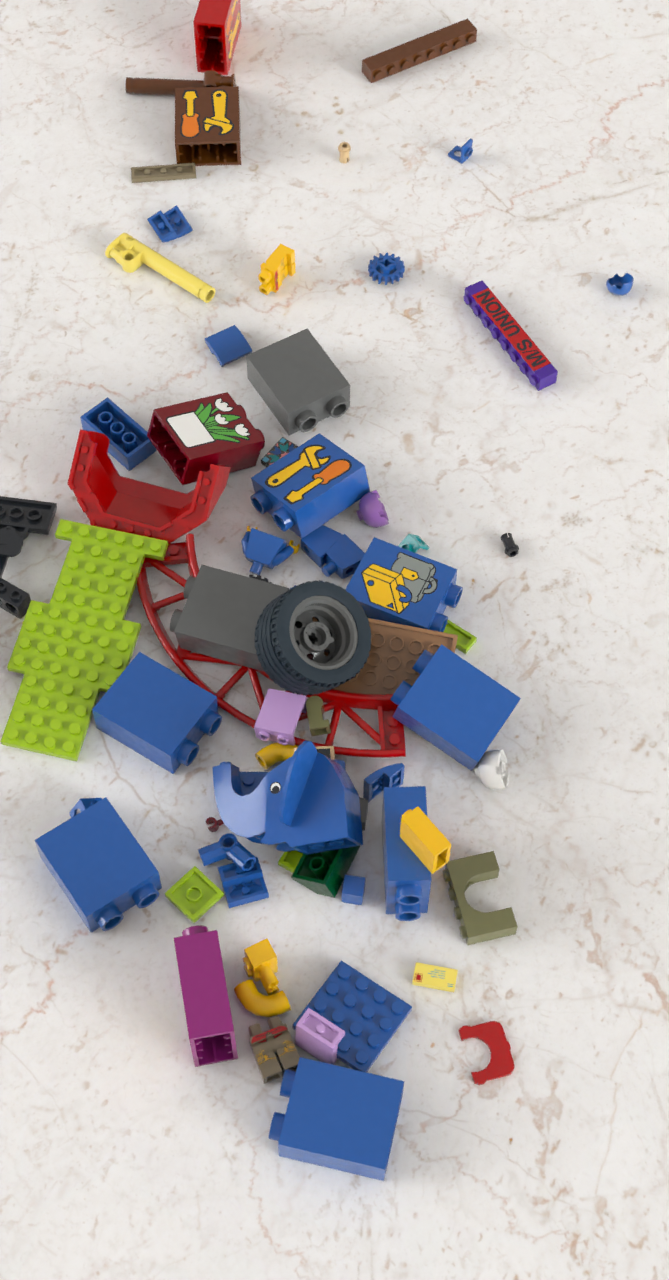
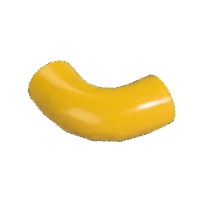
(274, 753)
(261, 1004)

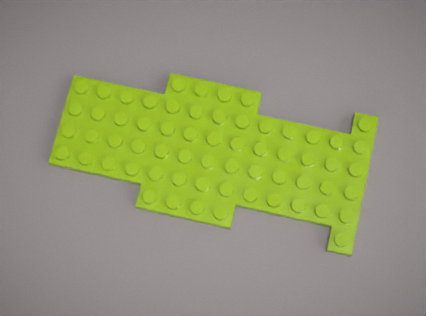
(77, 639)

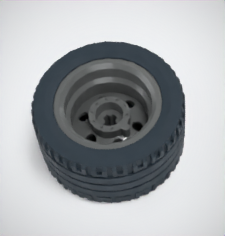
(294, 646)

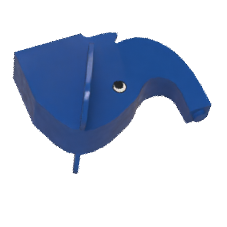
(298, 805)

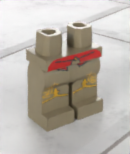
(271, 1043)

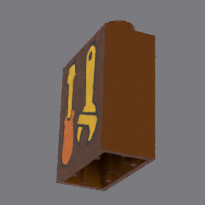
(207, 125)

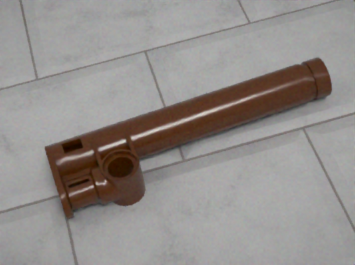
(167, 86)

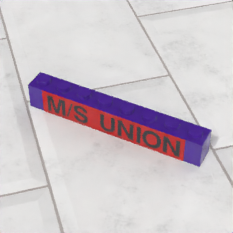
(510, 335)

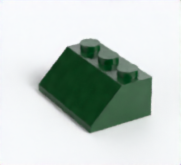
(324, 870)

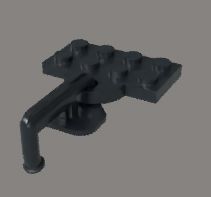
(20, 519)

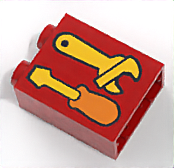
(216, 34)

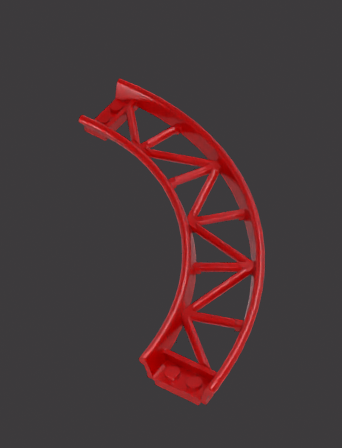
(391, 730)

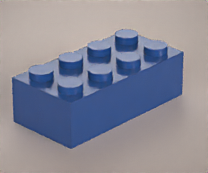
(127, 438)

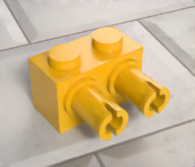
(262, 965)

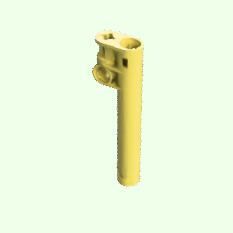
(133, 254)

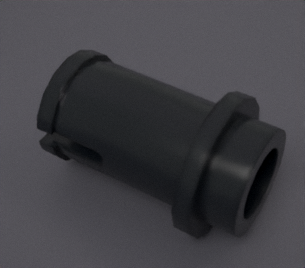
(511, 548)

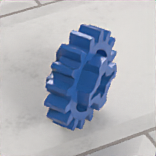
(386, 268)

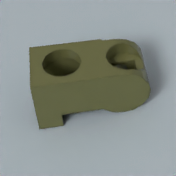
(315, 711)

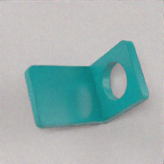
(413, 543)

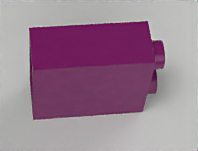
(205, 996)

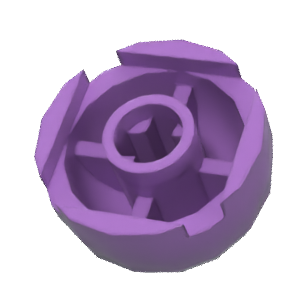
(372, 510)

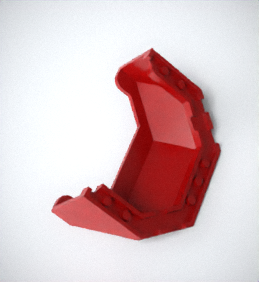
(135, 505)

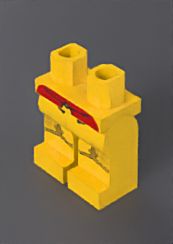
(276, 269)

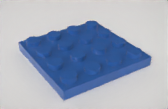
(362, 1010)

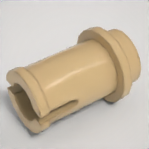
(344, 149)

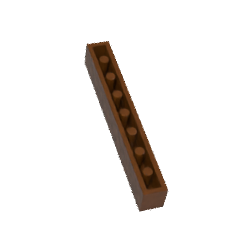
(419, 50)

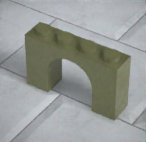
(477, 925)

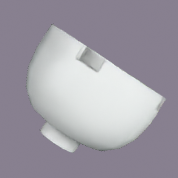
(492, 769)

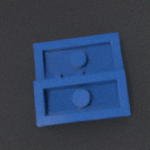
(170, 224)
(228, 345)
(385, 777)
(242, 886)

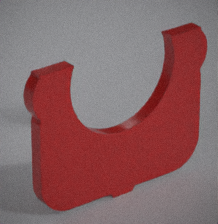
(494, 1037)

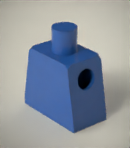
(318, 543)
(342, 558)

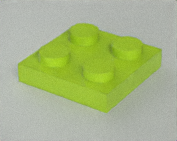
(194, 894)

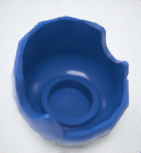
(620, 285)

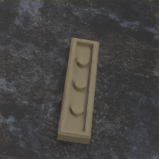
(163, 172)

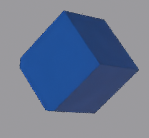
(353, 889)

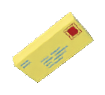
(434, 977)

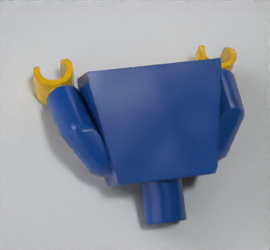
(265, 549)

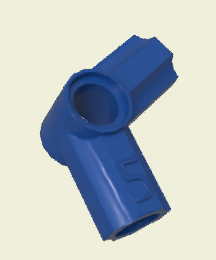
(229, 849)

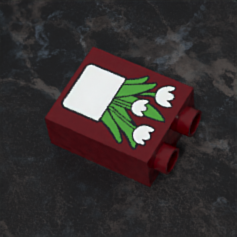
(204, 434)

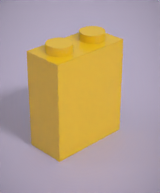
(424, 839)

